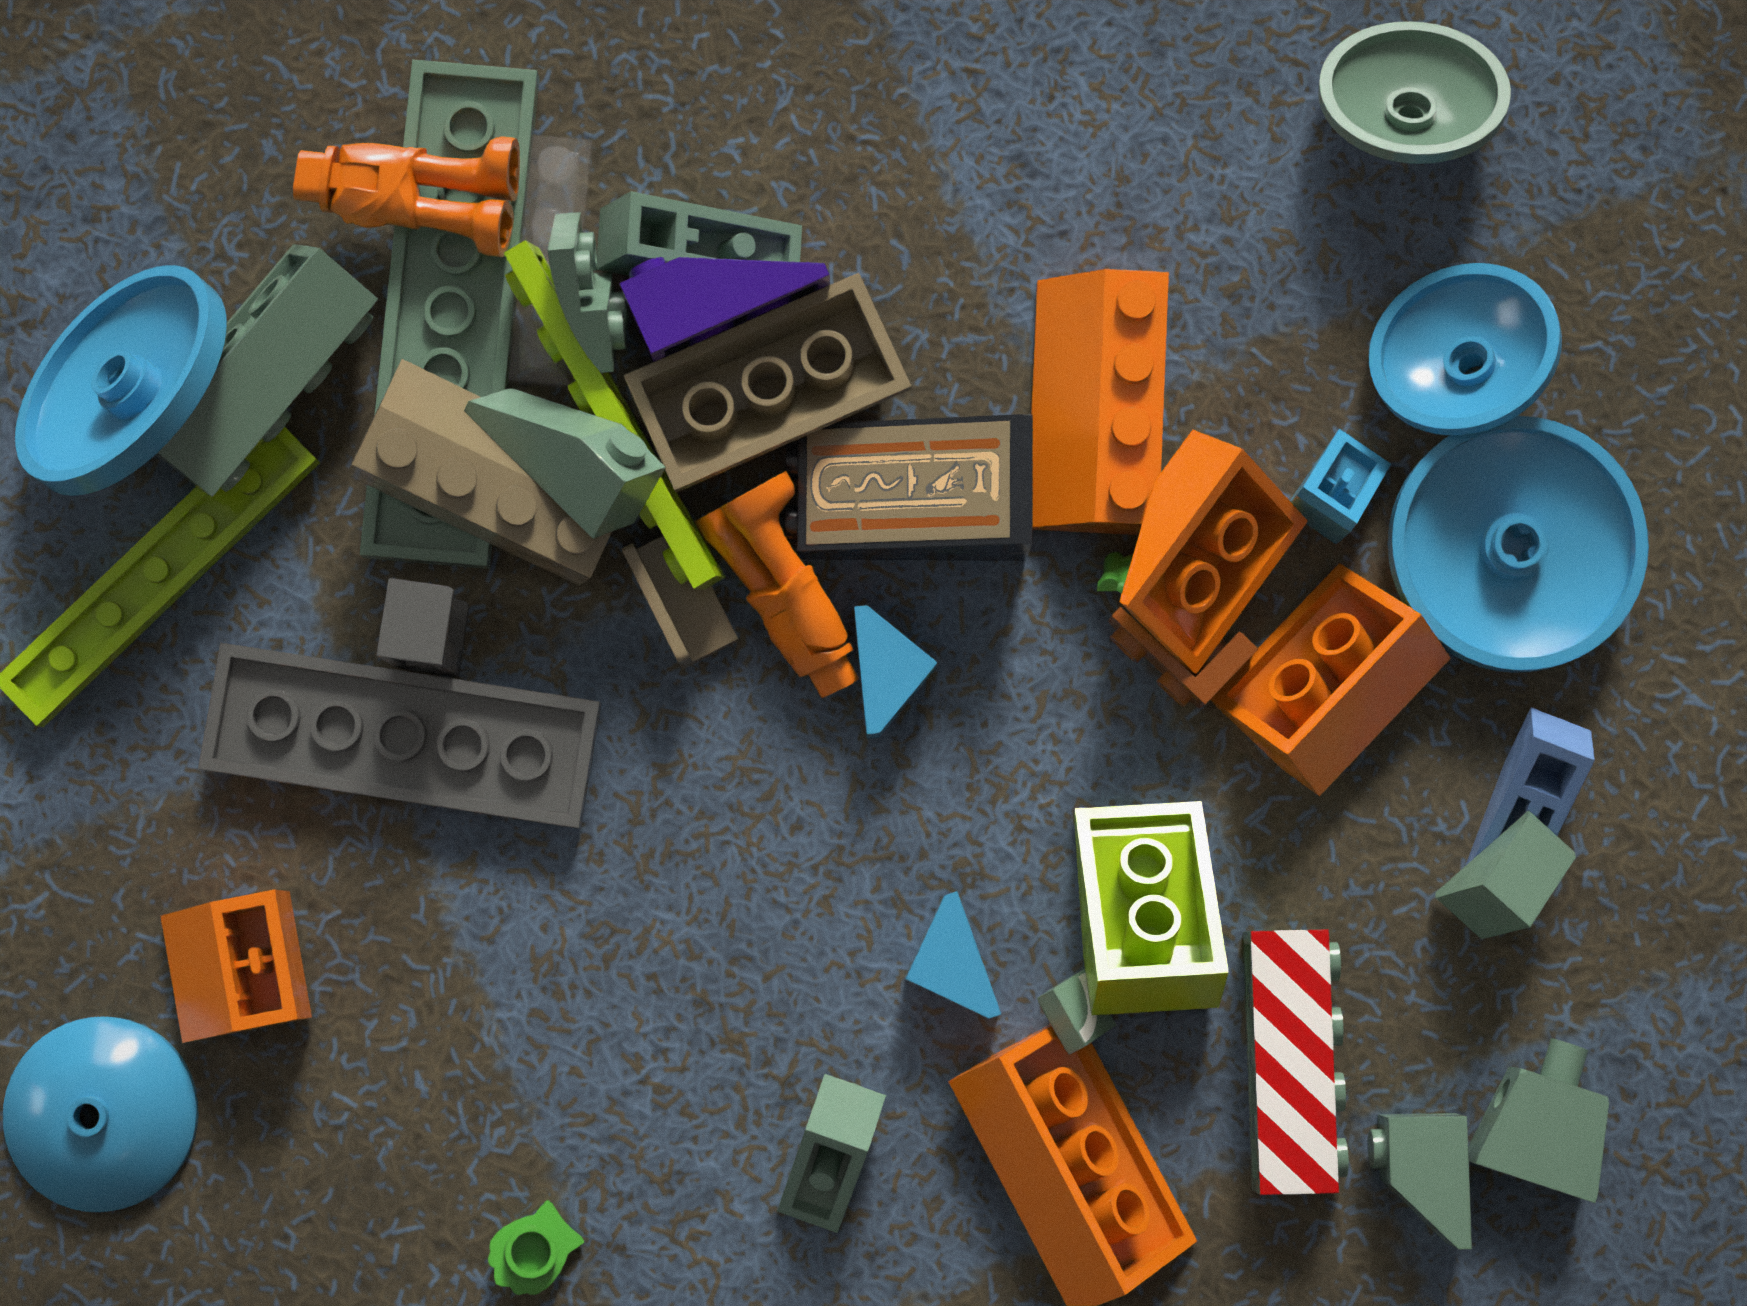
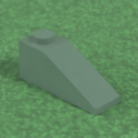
(652, 227)
(577, 458)

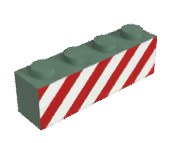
(1293, 1062)

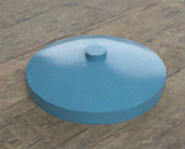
(121, 380)
(1519, 544)

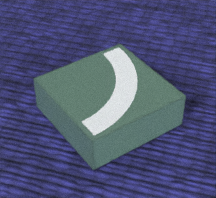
(1070, 1014)

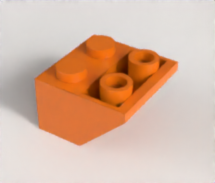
(236, 965)

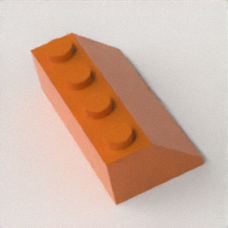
(1098, 399)
(1073, 1167)

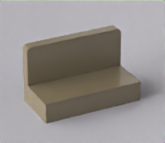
(688, 616)

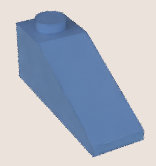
(1538, 776)

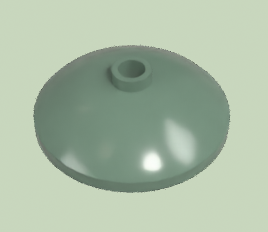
(1414, 92)

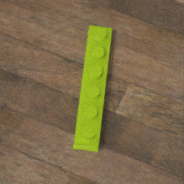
(598, 394)
(149, 580)

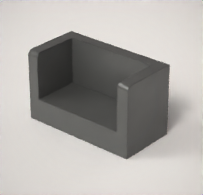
(423, 627)

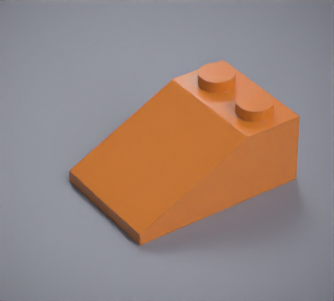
(1206, 546)

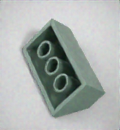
(269, 354)

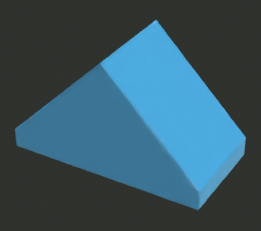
(1339, 486)
(889, 669)
(951, 961)

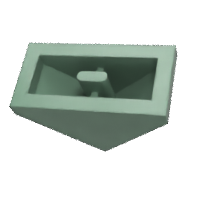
(1508, 879)

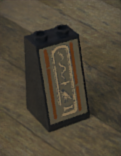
(914, 490)

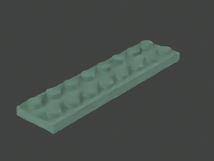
(445, 298)

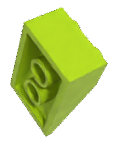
(1148, 909)

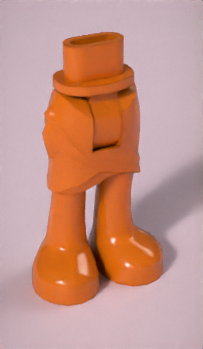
(381, 184)
(780, 585)

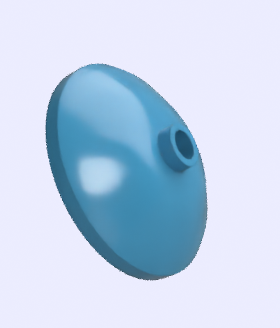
(1459, 322)
(142, 1104)

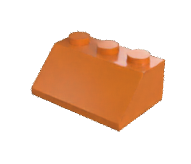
(1332, 677)

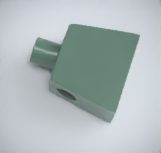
(1546, 1125)

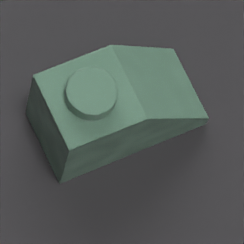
(831, 1153)
(1427, 1168)

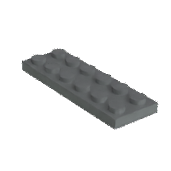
(400, 735)

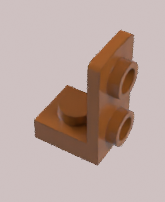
(1175, 678)

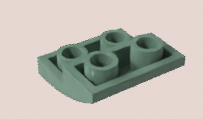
(587, 298)

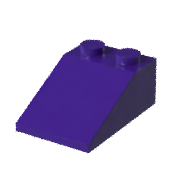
(701, 297)

